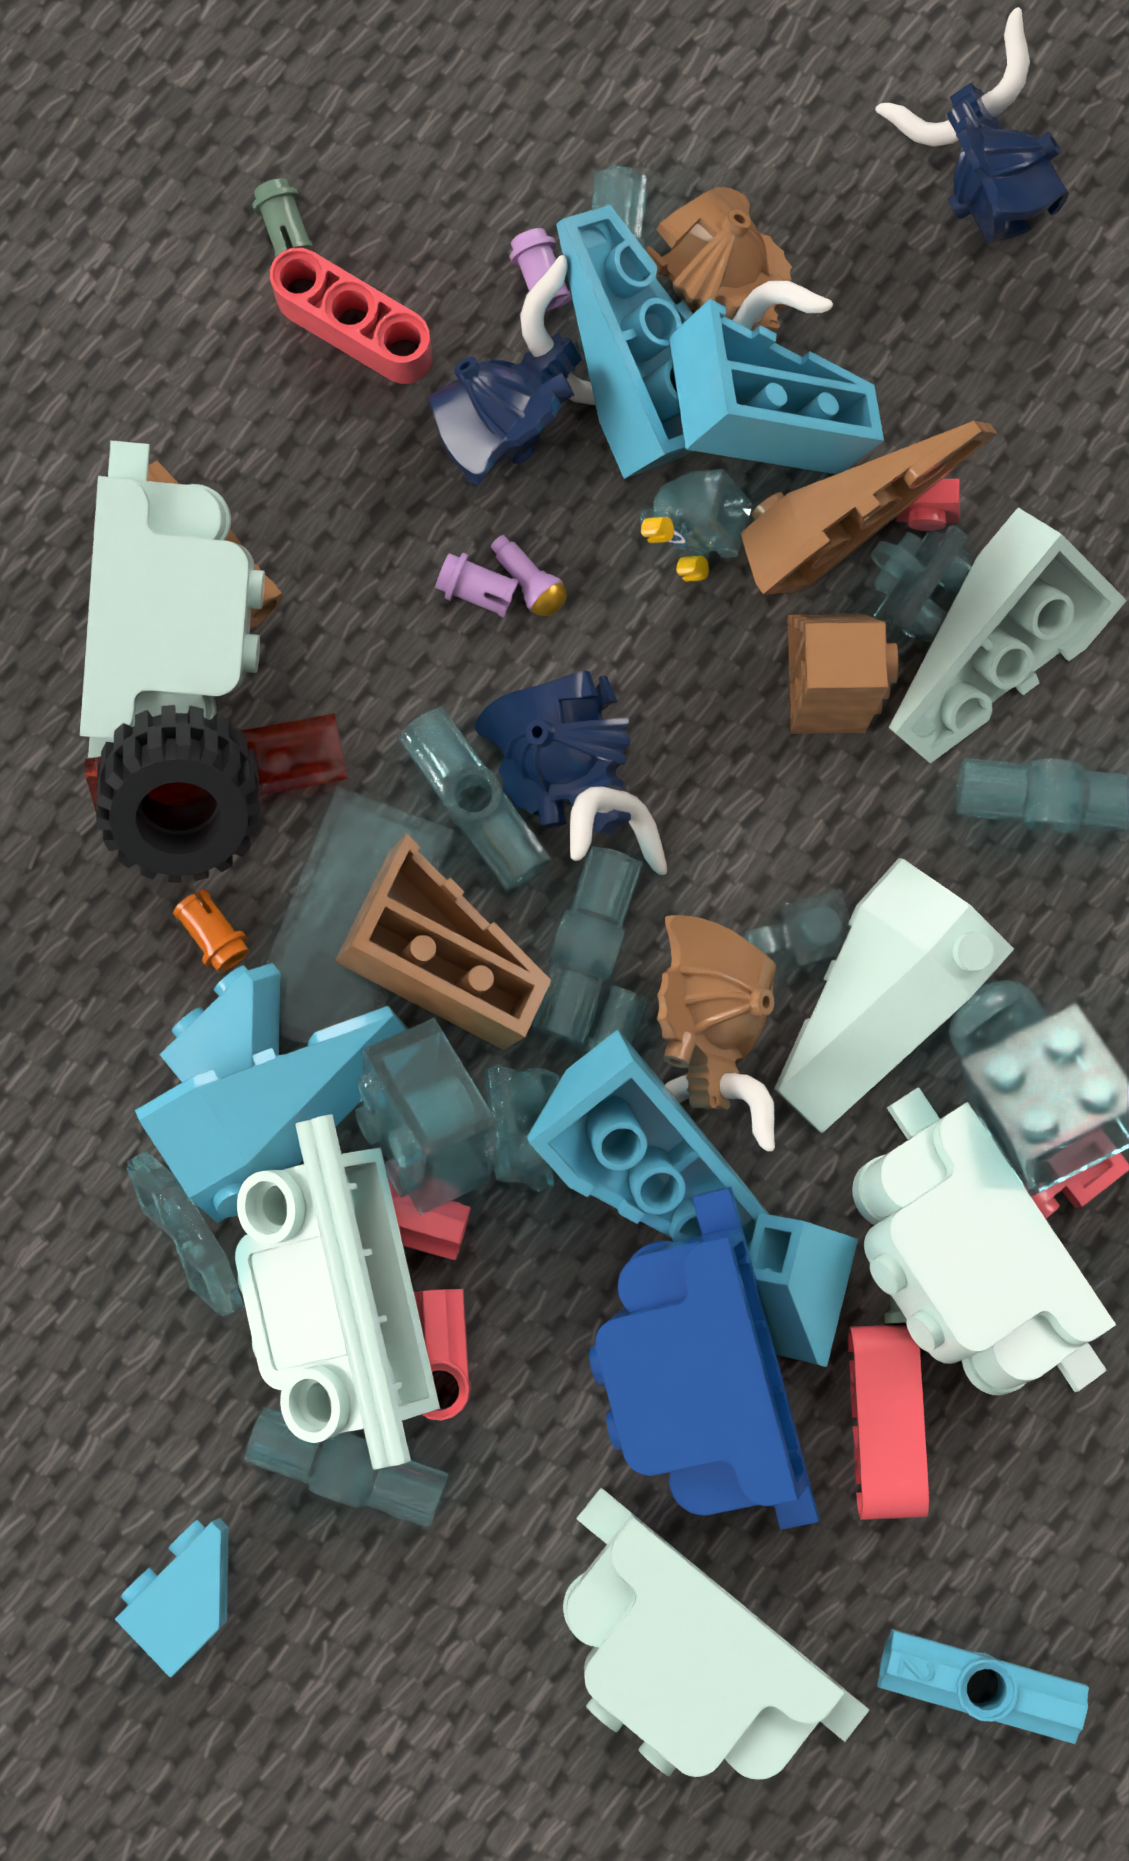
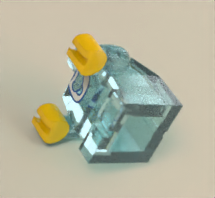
(698, 515)

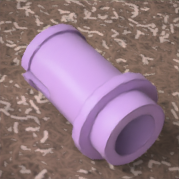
(535, 256)
(476, 584)

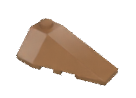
(821, 524)

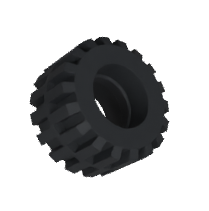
(178, 837)

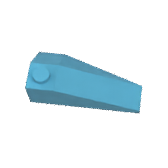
(625, 338)
(245, 1122)
(633, 1145)

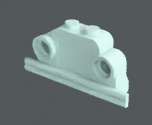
(163, 600)
(974, 1256)
(333, 1296)
(691, 1660)

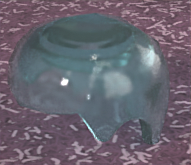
(992, 1015)

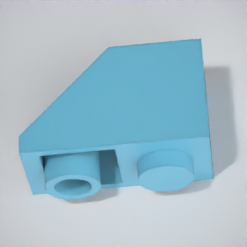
(231, 1028)
(801, 1284)
(183, 1604)

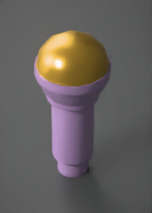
(541, 591)

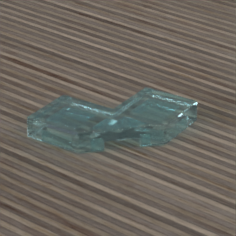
(199, 1251)

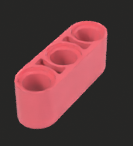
(339, 292)
(891, 1423)

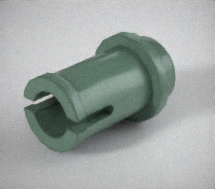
(278, 207)

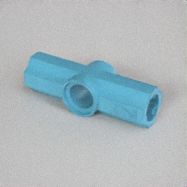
(1023, 1695)

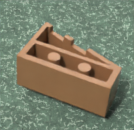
(838, 671)
(440, 952)

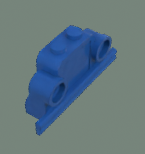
(700, 1376)

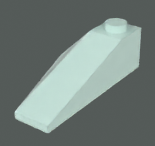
(1012, 615)
(898, 977)

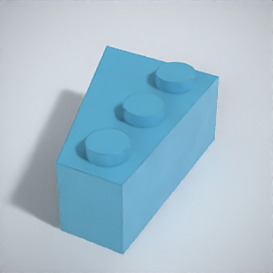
(765, 402)

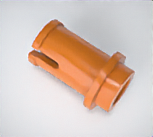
(212, 932)

